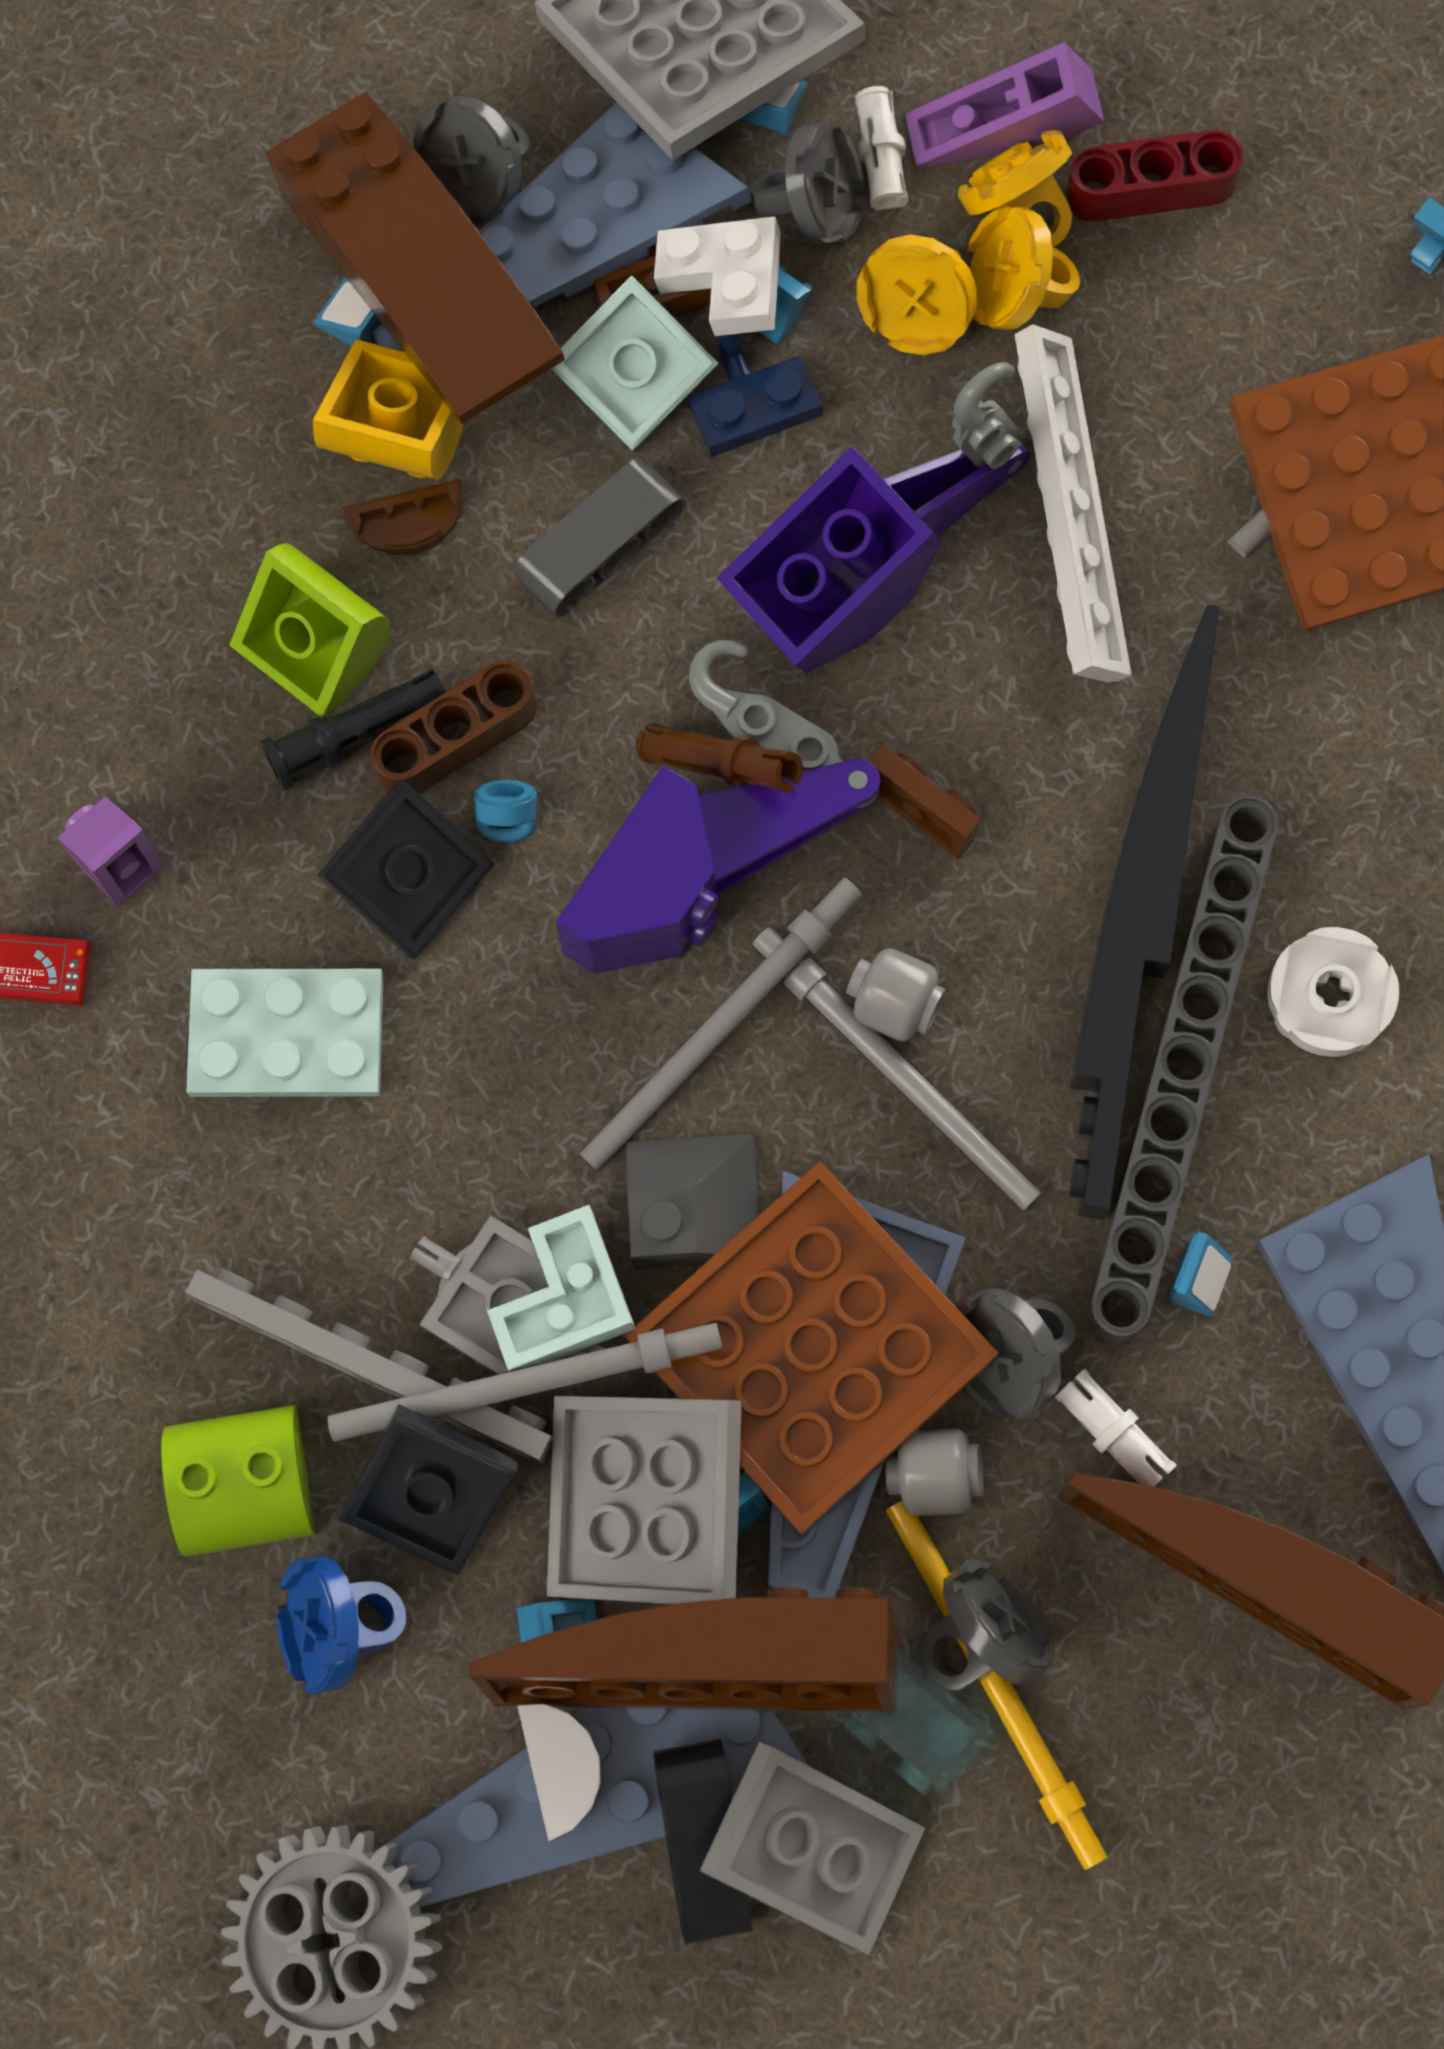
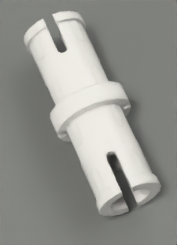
(881, 148)
(1115, 1430)

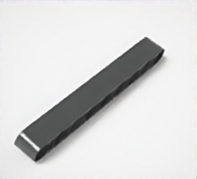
(1201, 1042)

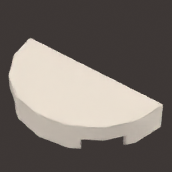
(563, 1766)

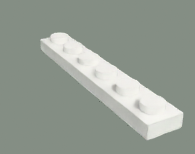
(1072, 505)

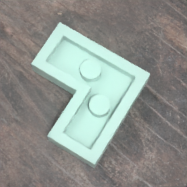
(579, 1305)

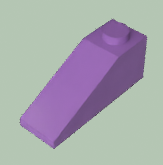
(1007, 108)

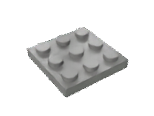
(644, 1499)

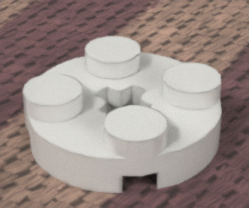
(1362, 973)

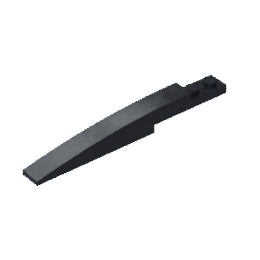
(1138, 922)

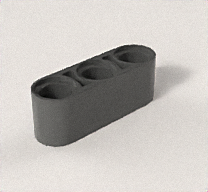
(597, 534)

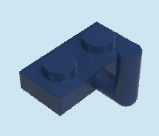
(753, 402)

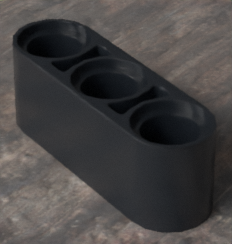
(693, 1805)

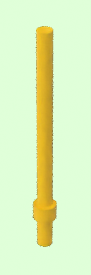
(1061, 1799)

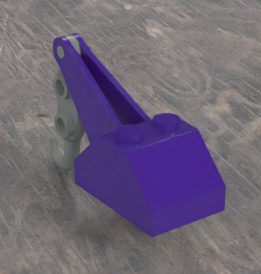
(863, 542)
(684, 849)

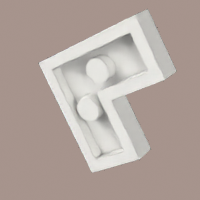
(733, 260)

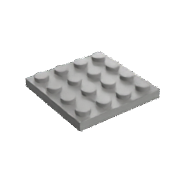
(699, 62)

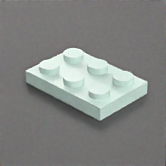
(285, 1032)

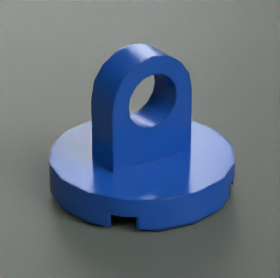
(322, 1626)

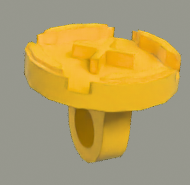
(1021, 179)
(1015, 268)
(917, 294)

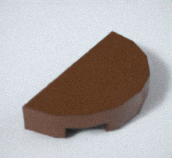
(407, 520)

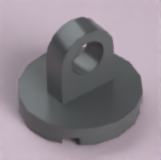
(473, 153)
(815, 184)
(1030, 1344)
(995, 1626)

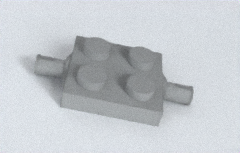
(482, 1276)

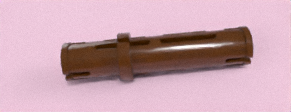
(735, 760)

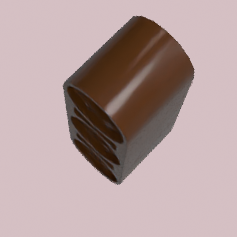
(465, 703)

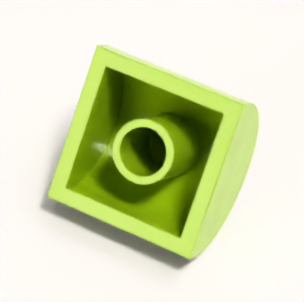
(309, 630)
(236, 1481)

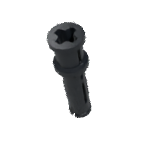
(328, 739)

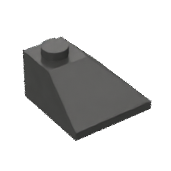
(689, 1197)

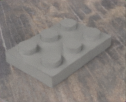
(813, 1848)

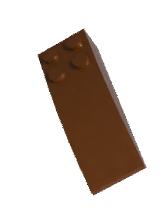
(413, 256)
(1285, 1581)
(712, 1655)

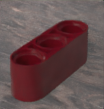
(1172, 157)

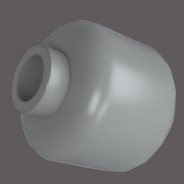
(896, 994)
(936, 1473)

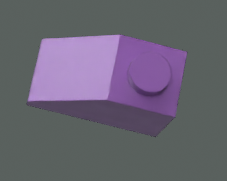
(110, 849)

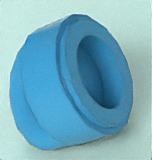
(505, 805)

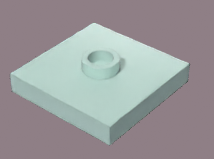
(633, 363)

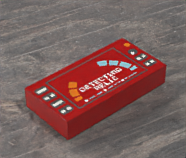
(43, 969)

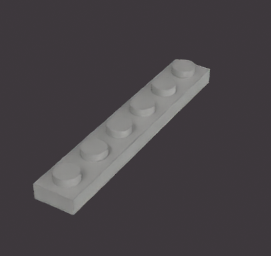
(348, 1352)

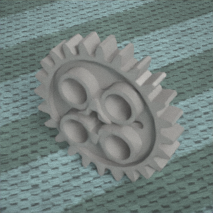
(388, 1930)

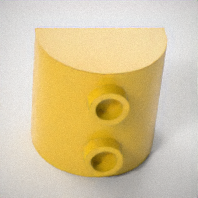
(387, 414)

